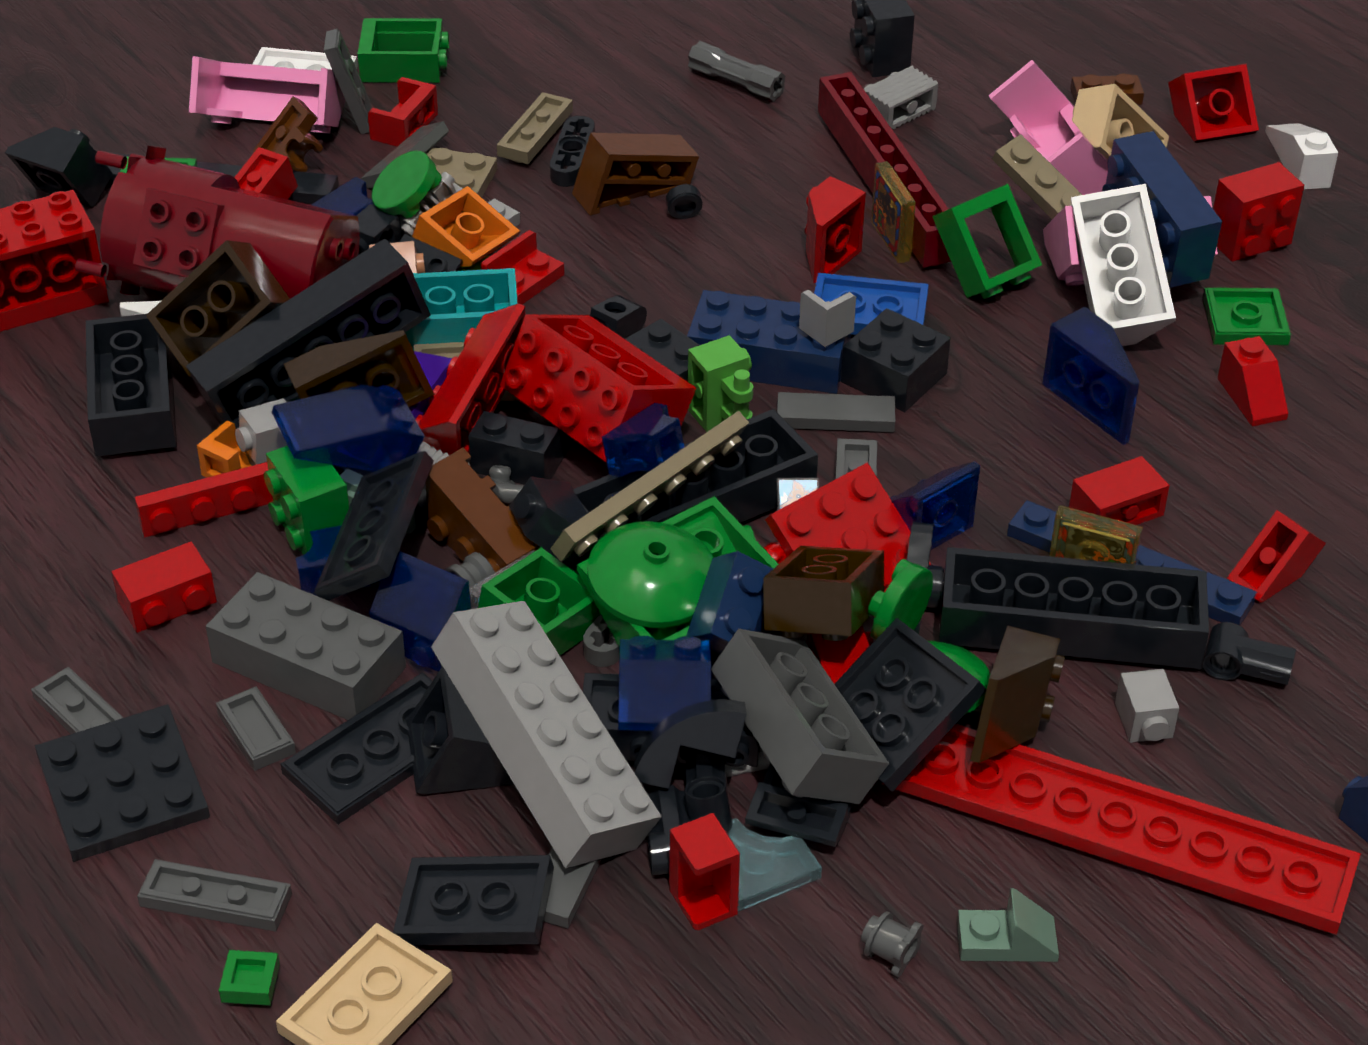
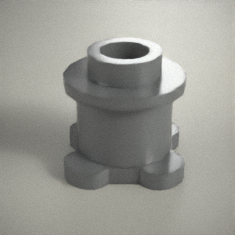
(892, 941)

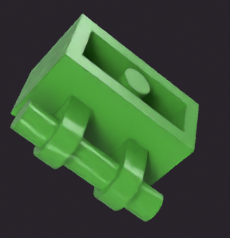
(721, 380)

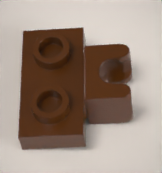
(291, 135)

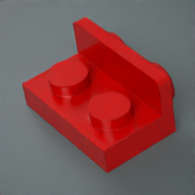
(532, 267)

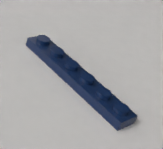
(1226, 599)

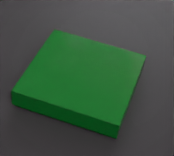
(1246, 314)

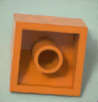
(465, 227)

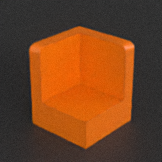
(220, 452)

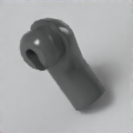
(505, 488)

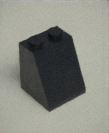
(449, 744)

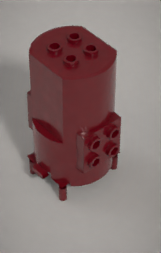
(174, 215)

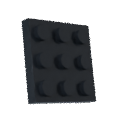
(907, 697)
(121, 782)

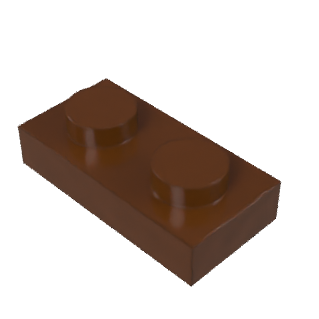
(1127, 83)

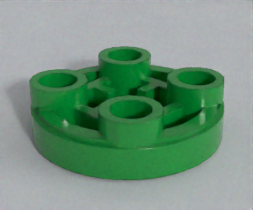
(405, 184)
(904, 598)

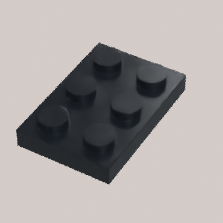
(474, 900)

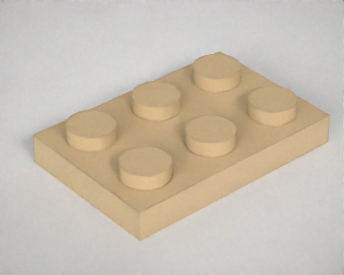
(367, 994)

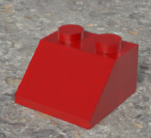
(1214, 102)
(833, 225)

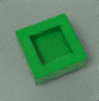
(249, 977)

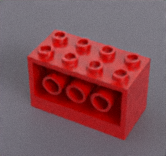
(39, 259)
(588, 377)

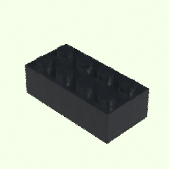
(128, 386)

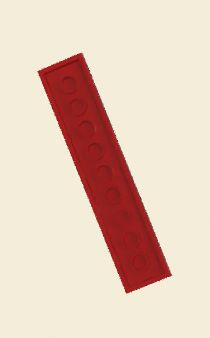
(1142, 828)

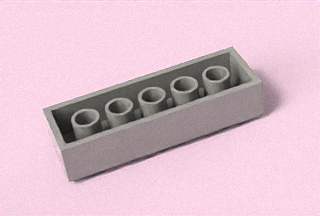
(545, 733)

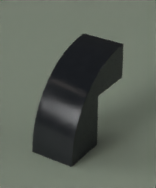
(705, 726)

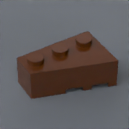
(631, 166)
(470, 515)

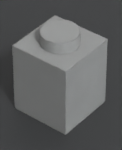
(259, 431)
(1146, 705)

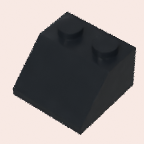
(61, 162)
(519, 444)

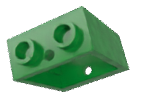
(402, 49)
(963, 250)

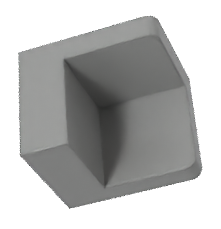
(827, 320)

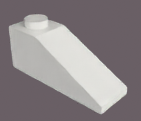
(1305, 153)

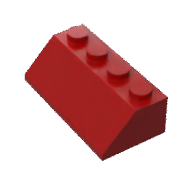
(472, 381)

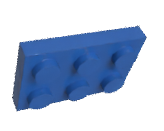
(875, 296)

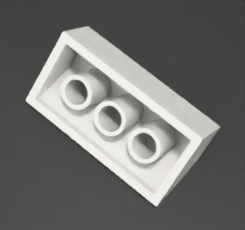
(1123, 262)

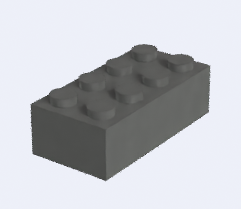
(306, 646)
(799, 717)

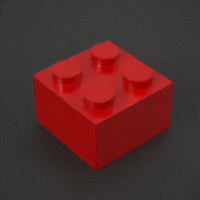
(1257, 210)

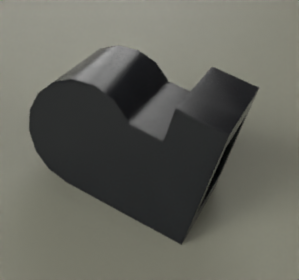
(620, 315)

